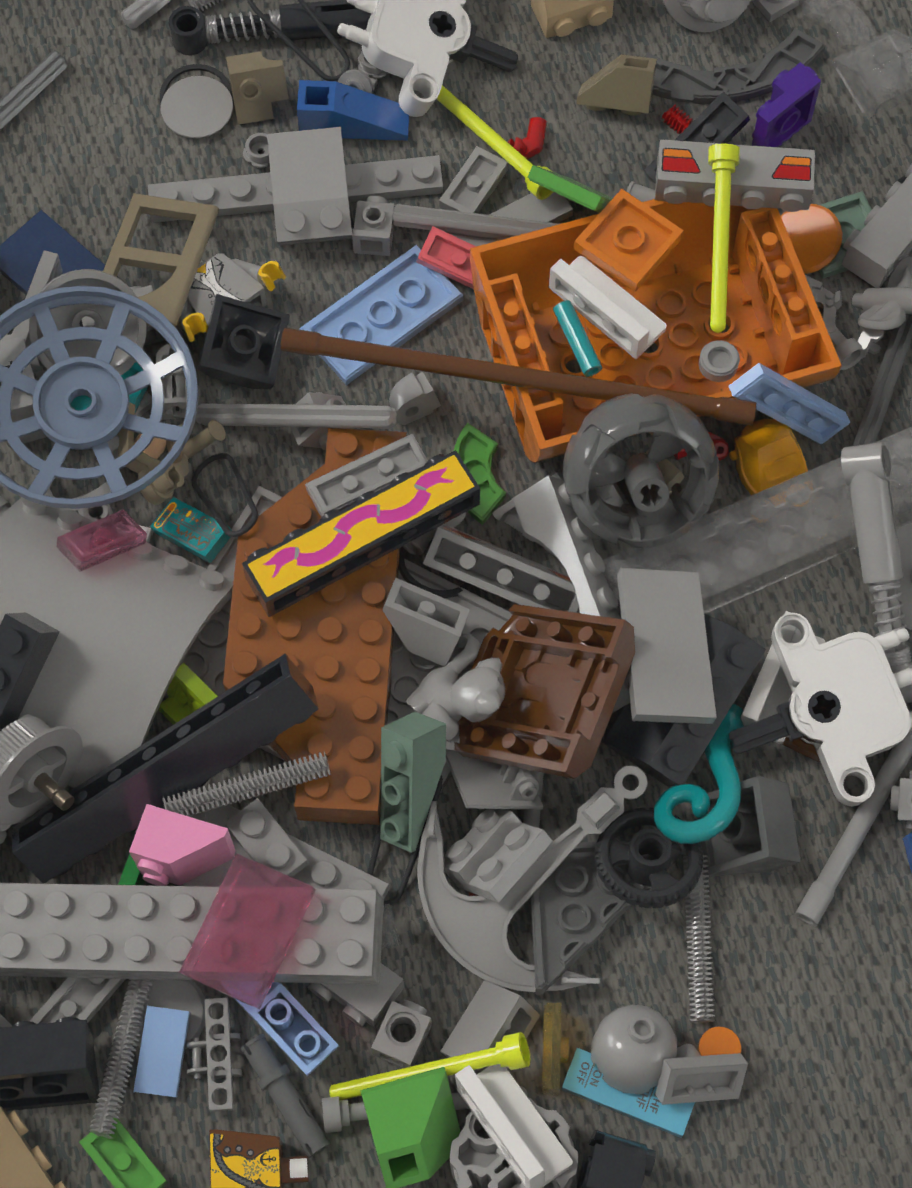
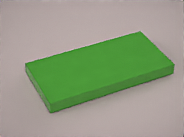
(569, 188)

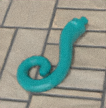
(724, 769)

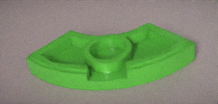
(477, 454)

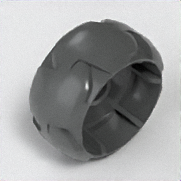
(658, 515)

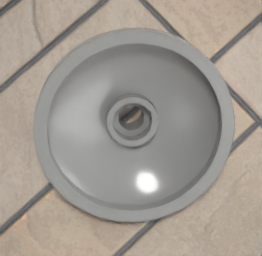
(70, 316)

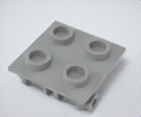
(493, 784)

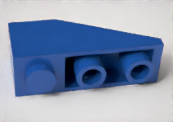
(354, 110)

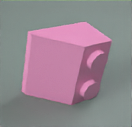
(178, 847)

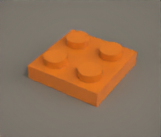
(628, 240)

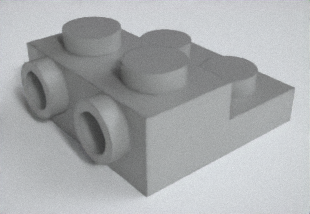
(494, 854)

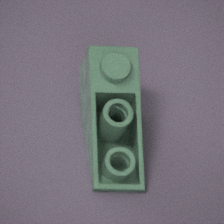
(410, 771)

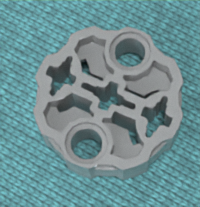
(481, 1163)

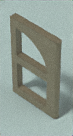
(172, 295)

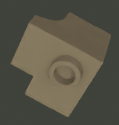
(255, 85)

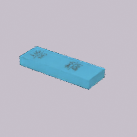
(587, 1082)

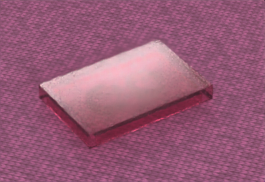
(247, 931)

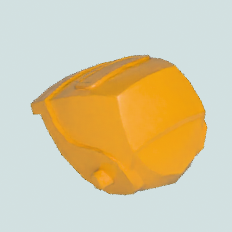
(767, 455)

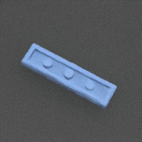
(789, 403)

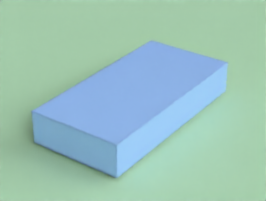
(162, 1051)

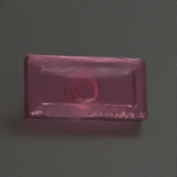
(101, 540)

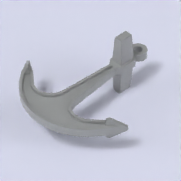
(476, 927)

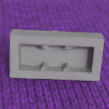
(700, 1077)

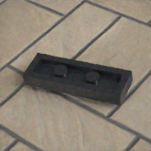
(714, 125)

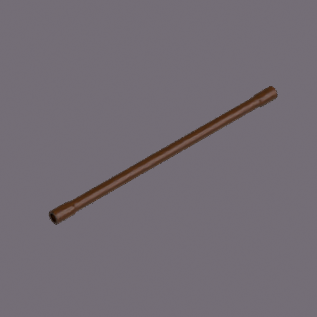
(315, 344)

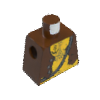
(252, 1161)

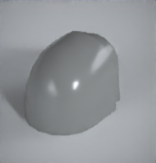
(413, 398)

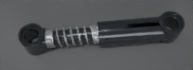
(289, 18)

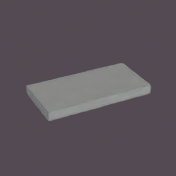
(671, 658)

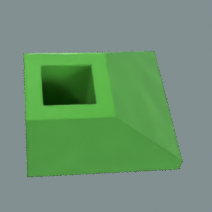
(412, 1126)

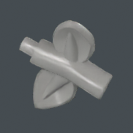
(887, 306)

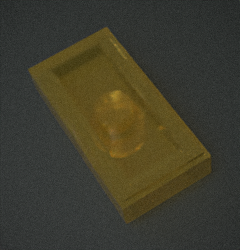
(554, 1049)

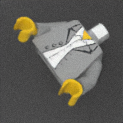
(227, 278)

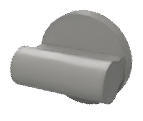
(359, 80)

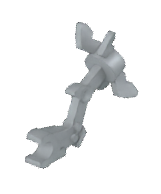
(848, 350)

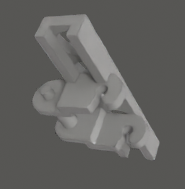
(211, 1042)

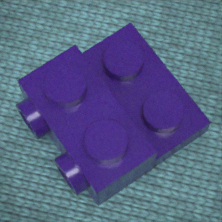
(789, 107)

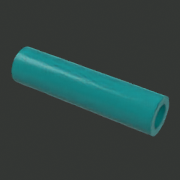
(577, 338)

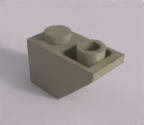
(621, 85)

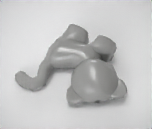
(470, 696)

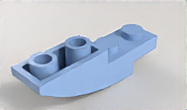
(292, 1028)

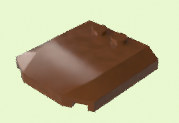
(559, 690)

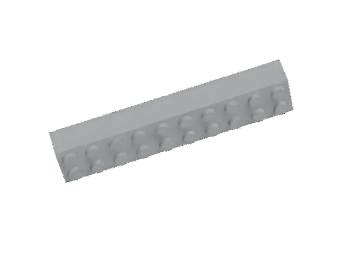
(152, 929)

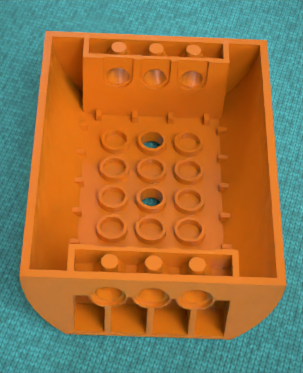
(767, 314)

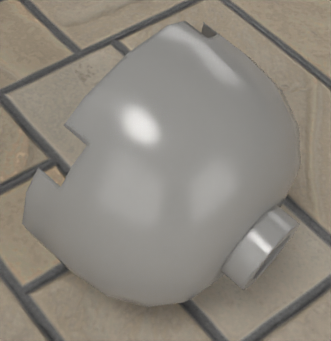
(632, 1048)

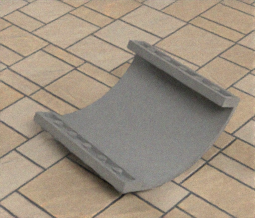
(118, 629)

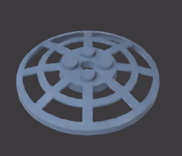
(98, 381)

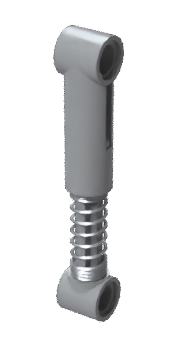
(868, 476)

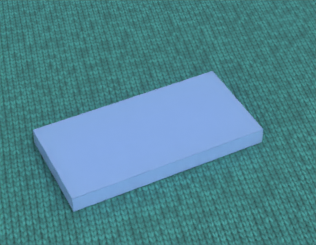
(386, 310)

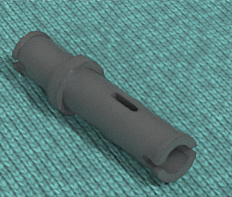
(285, 1095)

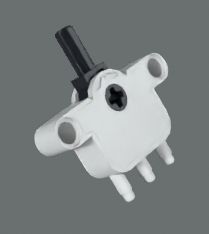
(419, 42)
(858, 686)

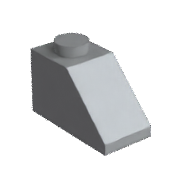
(425, 621)

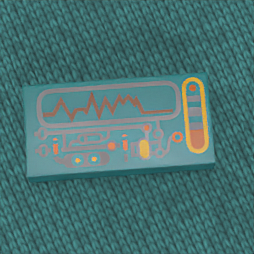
(190, 530)

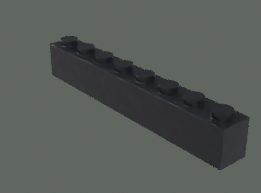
(166, 765)

